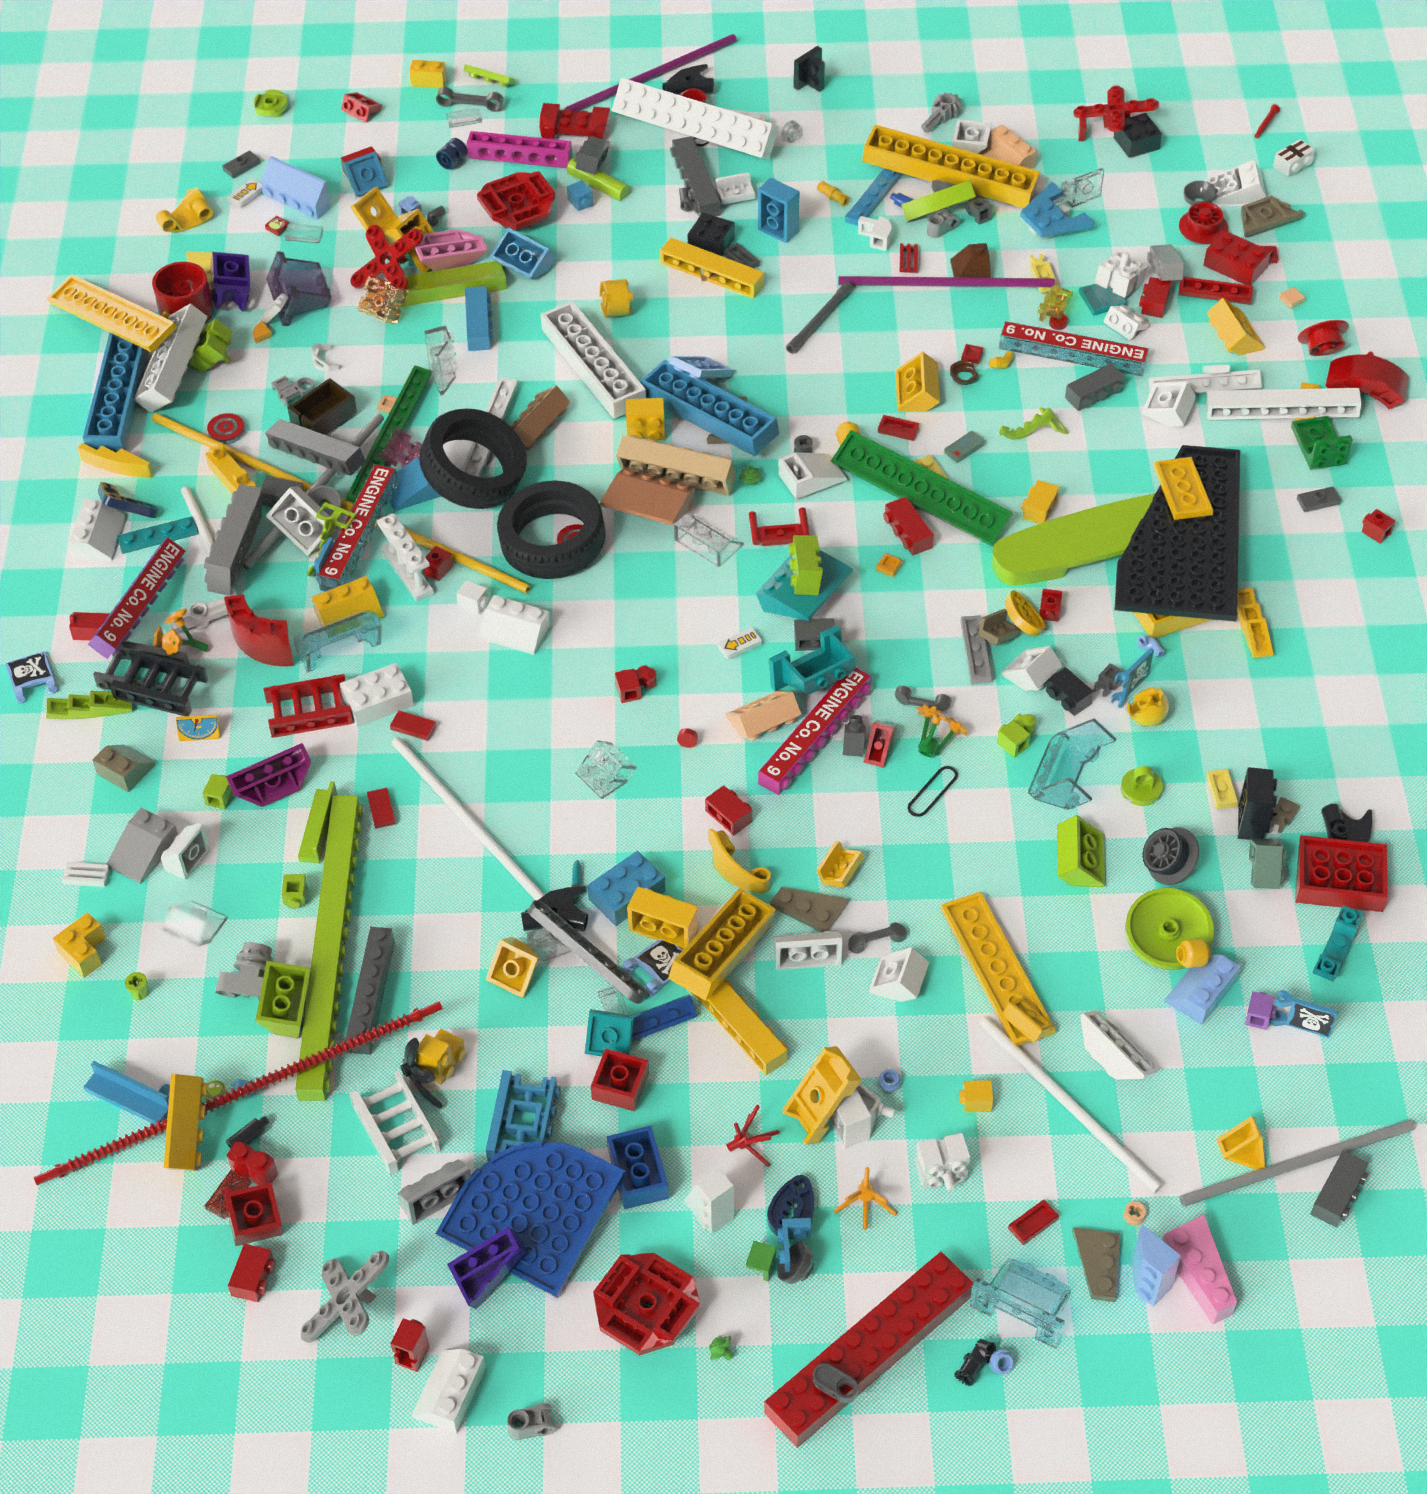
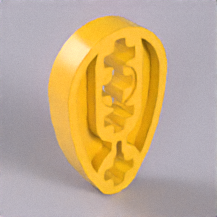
(1024, 614)

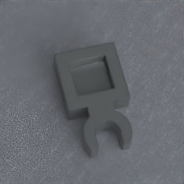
(1107, 678)

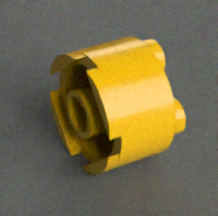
(615, 298)

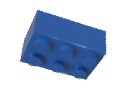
(639, 1157)

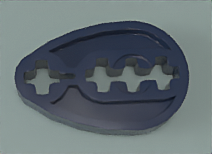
(786, 1197)

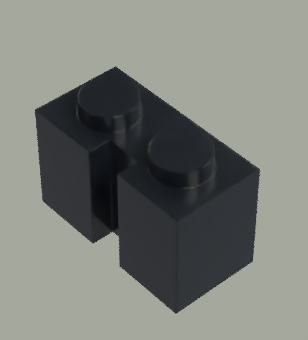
(1070, 690)

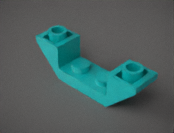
(1338, 943)

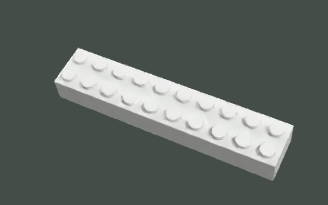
(695, 118)

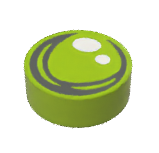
(214, 1088)

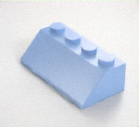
(295, 188)

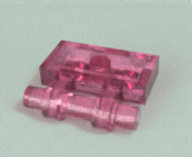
(395, 447)

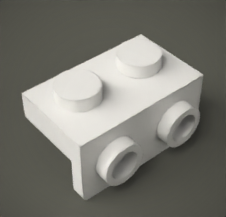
(734, 188)
(1125, 321)

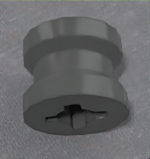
(803, 444)

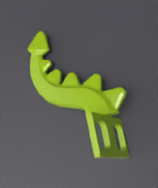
(1047, 417)
(329, 526)

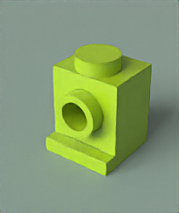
(294, 890)

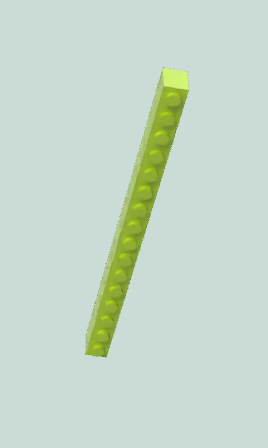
(329, 945)

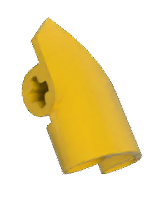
(189, 214)
(754, 881)

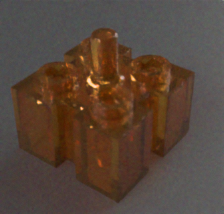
(382, 300)

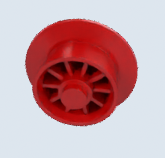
(1203, 223)
(1324, 337)

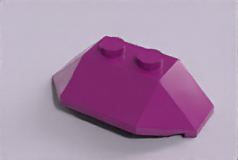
(271, 777)

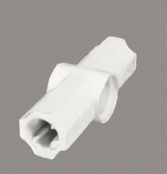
(201, 614)

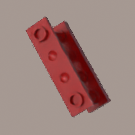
(308, 721)

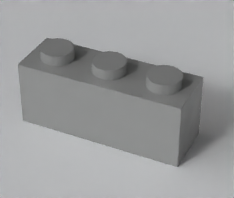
(1166, 262)

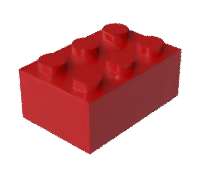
(1237, 258)

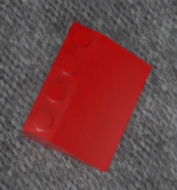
(1342, 873)

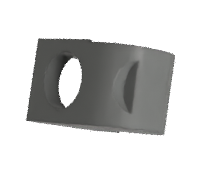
(979, 209)

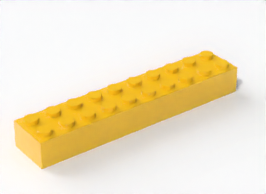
(946, 163)

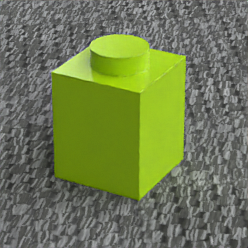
(217, 792)

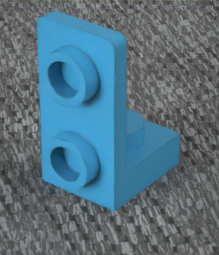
(792, 1228)

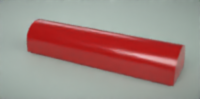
(1215, 290)

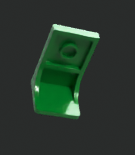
(1320, 442)

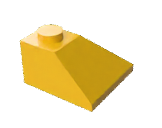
(513, 966)

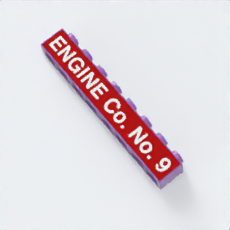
(136, 598)

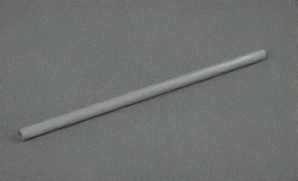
(321, 481)

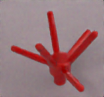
(744, 1140)

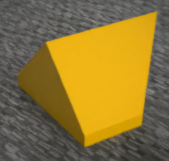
(1243, 1145)

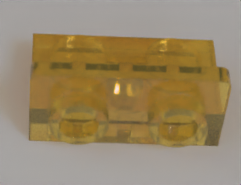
(1055, 303)

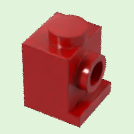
(1050, 604)

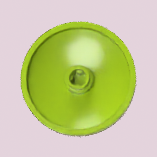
(1162, 921)

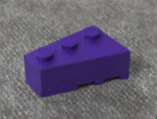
(486, 1265)

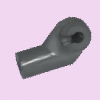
(685, 203)
(433, 215)

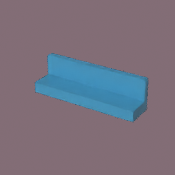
(127, 1094)

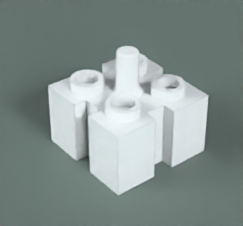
(1121, 273)
(942, 1162)

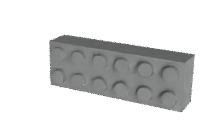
(233, 539)

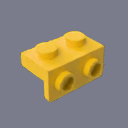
(839, 865)

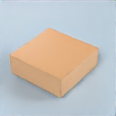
(1292, 297)
(386, 404)

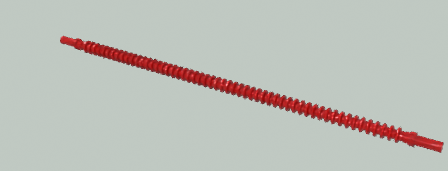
(417, 1015)

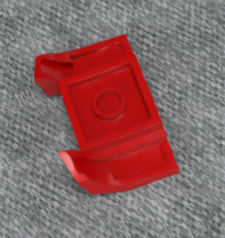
(570, 122)

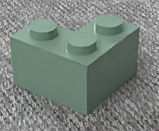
(1266, 863)

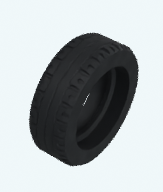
(482, 429)
(557, 559)

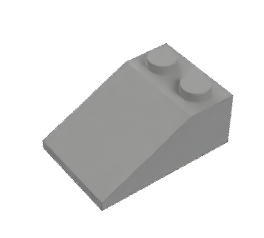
(142, 845)

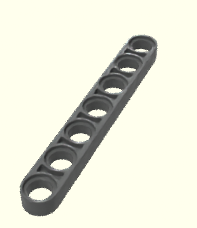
(587, 951)

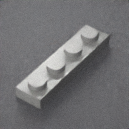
(975, 650)

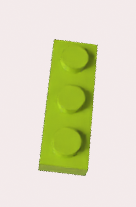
(489, 76)

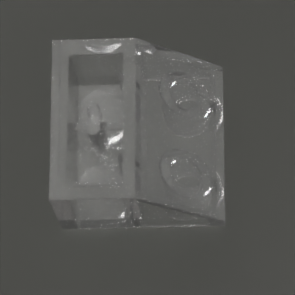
(605, 768)

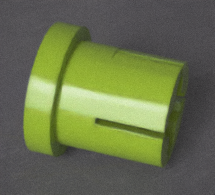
(131, 985)

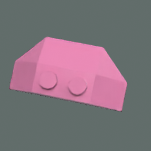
(450, 249)

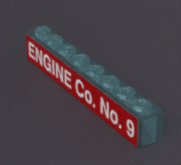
(1073, 348)
(351, 541)

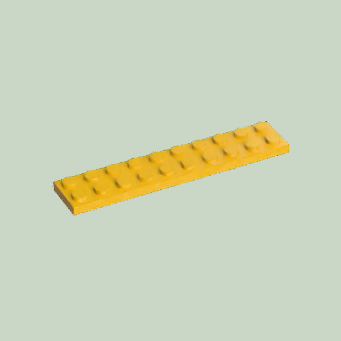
(112, 313)

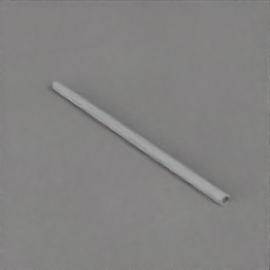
(1296, 1163)

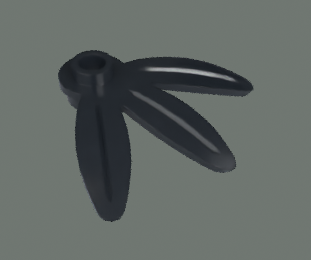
(417, 1074)

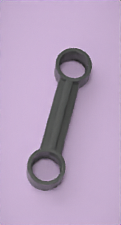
(469, 99)

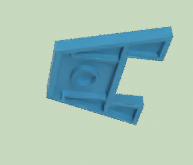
(1048, 218)

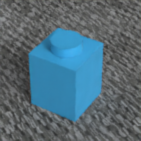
(580, 195)

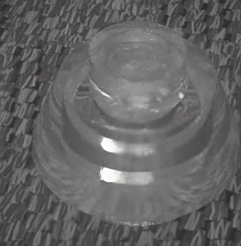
(792, 132)

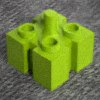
(212, 346)

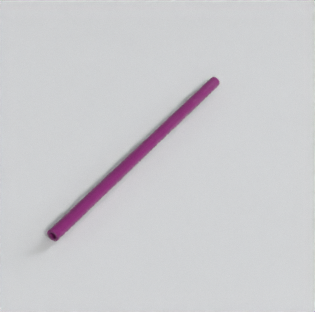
(655, 72)
(947, 281)

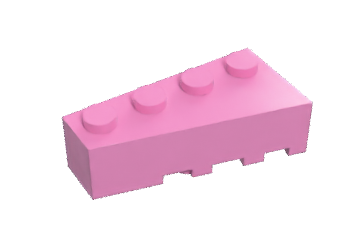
(1202, 1268)

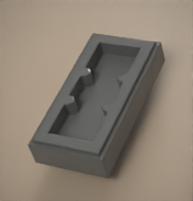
(241, 164)
(1318, 499)

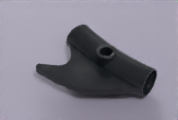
(688, 79)
(1345, 828)
(562, 903)

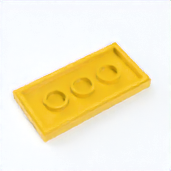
(1183, 488)

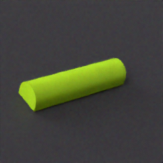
(600, 181)

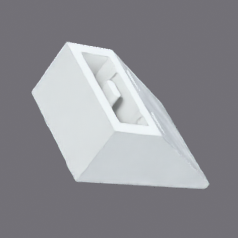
(1238, 185)
(809, 473)

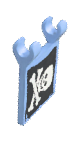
(30, 672)
(655, 961)

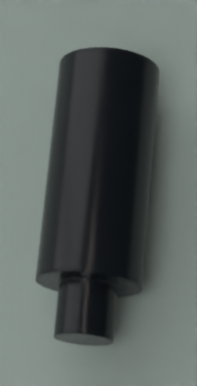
(248, 1132)

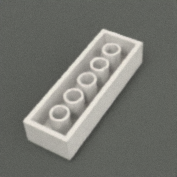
(171, 360)

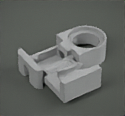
(290, 391)

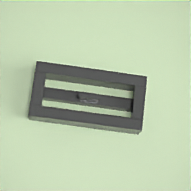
(743, 253)

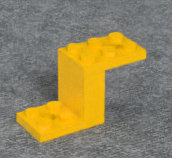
(392, 225)

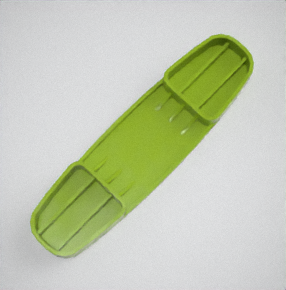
(1067, 542)

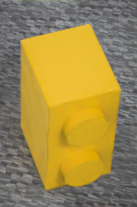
(427, 73)
(1040, 502)

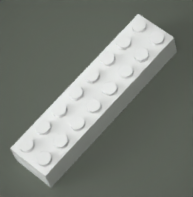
(591, 358)

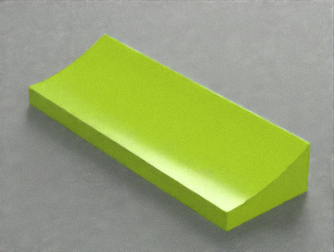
(453, 281)

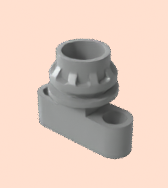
(251, 963)

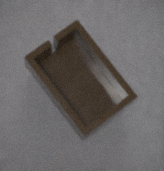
(323, 407)

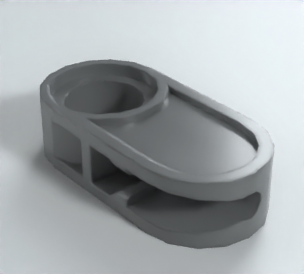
(831, 1379)

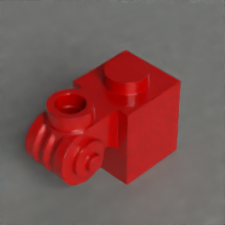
(630, 680)

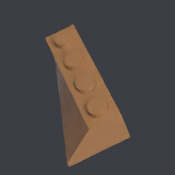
(540, 415)

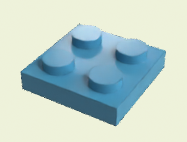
(365, 173)

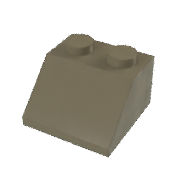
(122, 766)

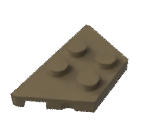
(1267, 215)

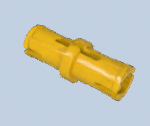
(833, 193)

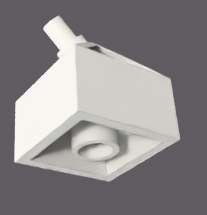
(856, 1116)

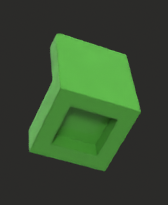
(762, 1258)

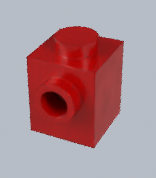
(1378, 526)
(439, 563)

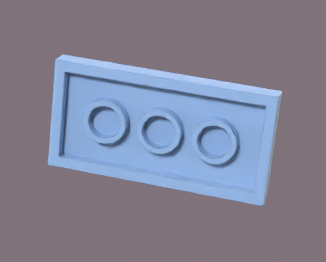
(701, 367)

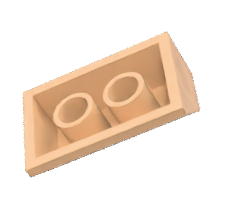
(1010, 148)
(764, 714)

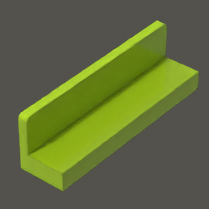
(317, 825)

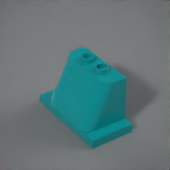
(816, 668)

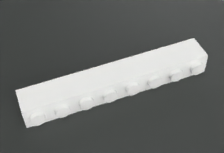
(1283, 403)

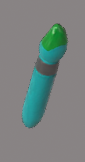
(576, 875)

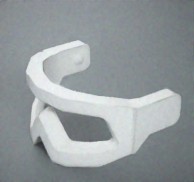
(320, 348)

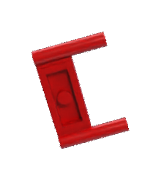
(778, 533)

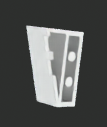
(712, 1201)

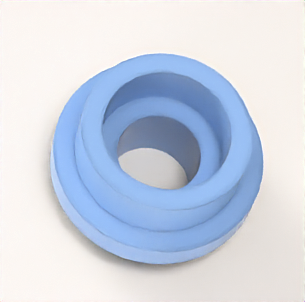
(889, 1075)
(1006, 1365)

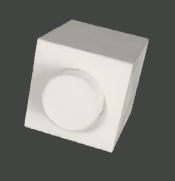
(472, 597)

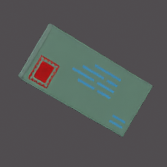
(964, 446)

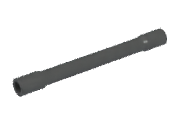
(798, 340)

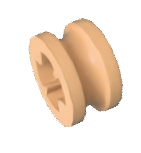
(1135, 1207)

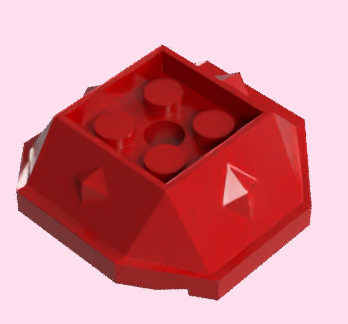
(517, 199)
(639, 1281)

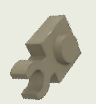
(1284, 813)

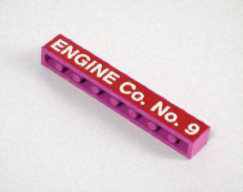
(814, 731)

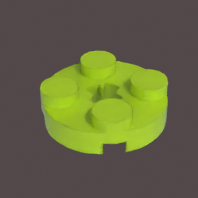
(263, 103)

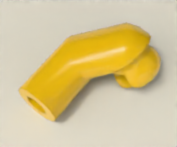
(1001, 362)

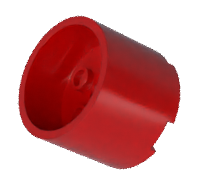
(182, 285)

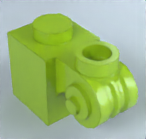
(1016, 734)

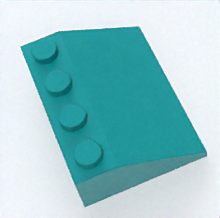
(778, 596)

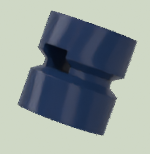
(451, 153)

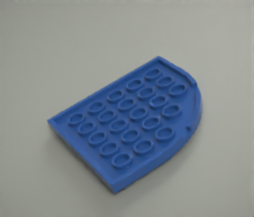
(543, 1193)

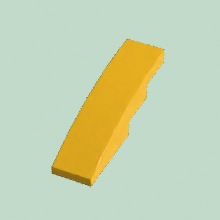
(116, 462)
(1253, 625)

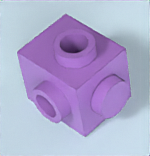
(1260, 1010)

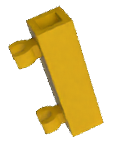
(227, 468)

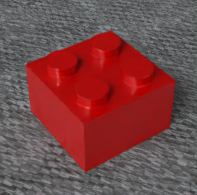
(619, 1079)
(253, 1214)

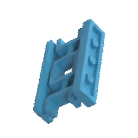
(505, 1116)

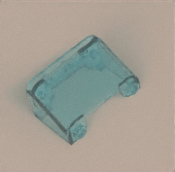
(361, 623)

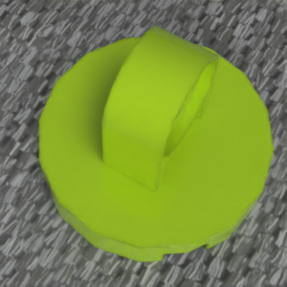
(1141, 786)

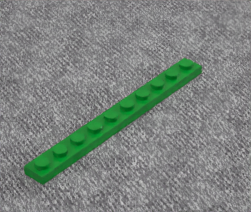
(397, 418)

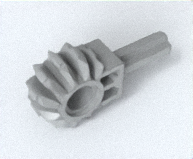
(943, 108)

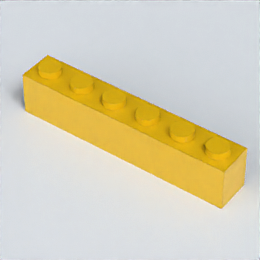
(731, 273)
(746, 1027)

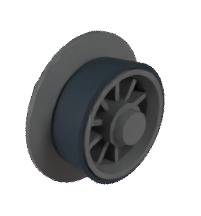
(1171, 854)

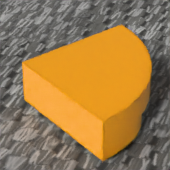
(261, 332)

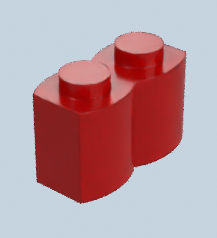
(252, 1164)

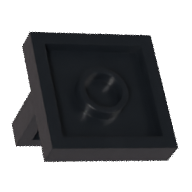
(809, 70)

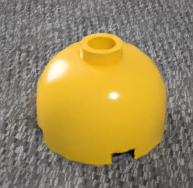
(1149, 707)

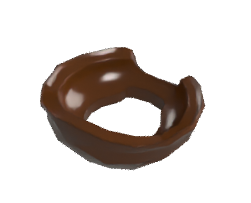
(963, 366)

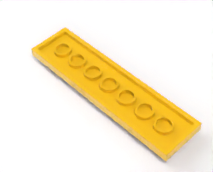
(992, 959)

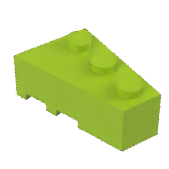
(805, 565)

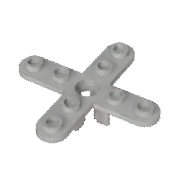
(343, 1287)

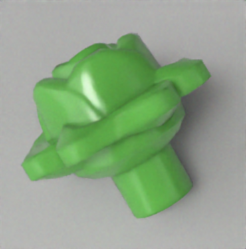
(750, 475)
(720, 1348)

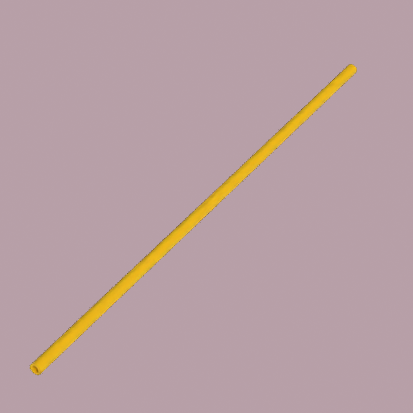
(346, 505)

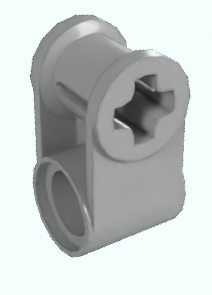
(941, 223)
(532, 1421)

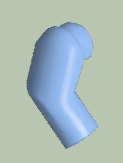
(1146, 643)

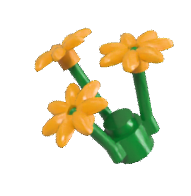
(928, 745)

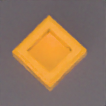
(889, 565)

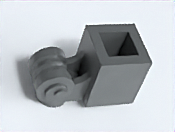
(854, 737)

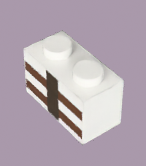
(1294, 158)

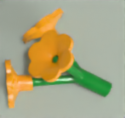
(171, 641)

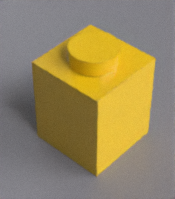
(976, 1096)

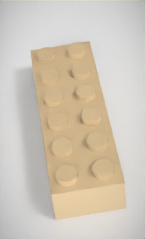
(678, 464)

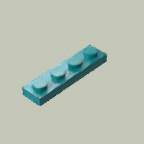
(157, 534)

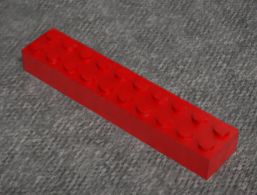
(871, 1346)

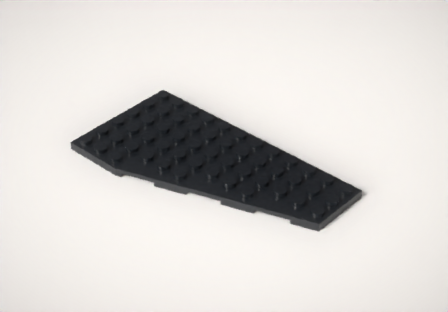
(1189, 562)

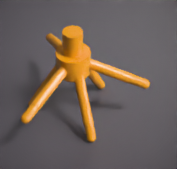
(866, 1193)

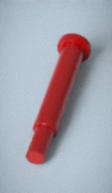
(1274, 109)

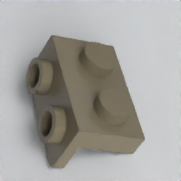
(997, 629)

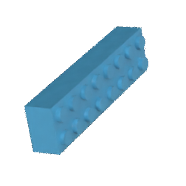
(113, 397)
(711, 408)

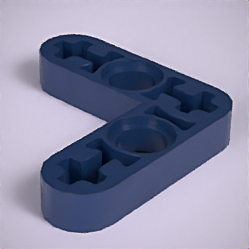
(111, 497)

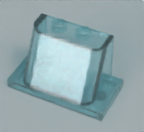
(1026, 1296)

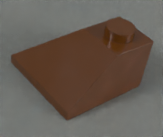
(972, 262)

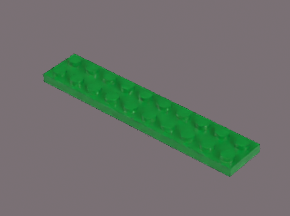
(922, 488)

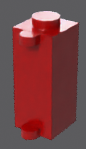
(85, 624)

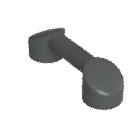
(903, 695)
(858, 940)

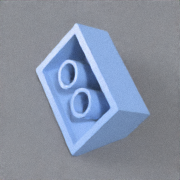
(1204, 988)
(1153, 1266)

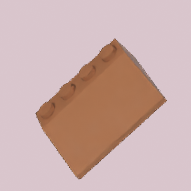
(648, 496)

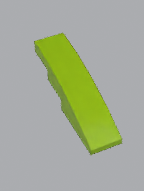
(938, 200)
(86, 706)

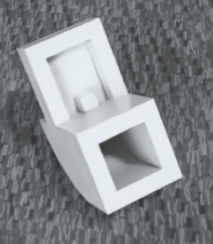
(877, 230)

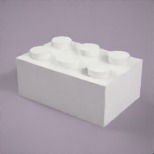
(377, 694)

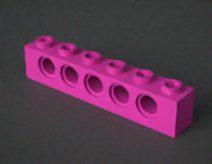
(519, 149)

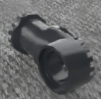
(975, 1361)

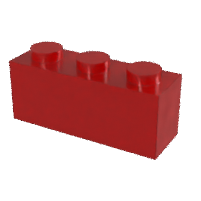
(908, 526)

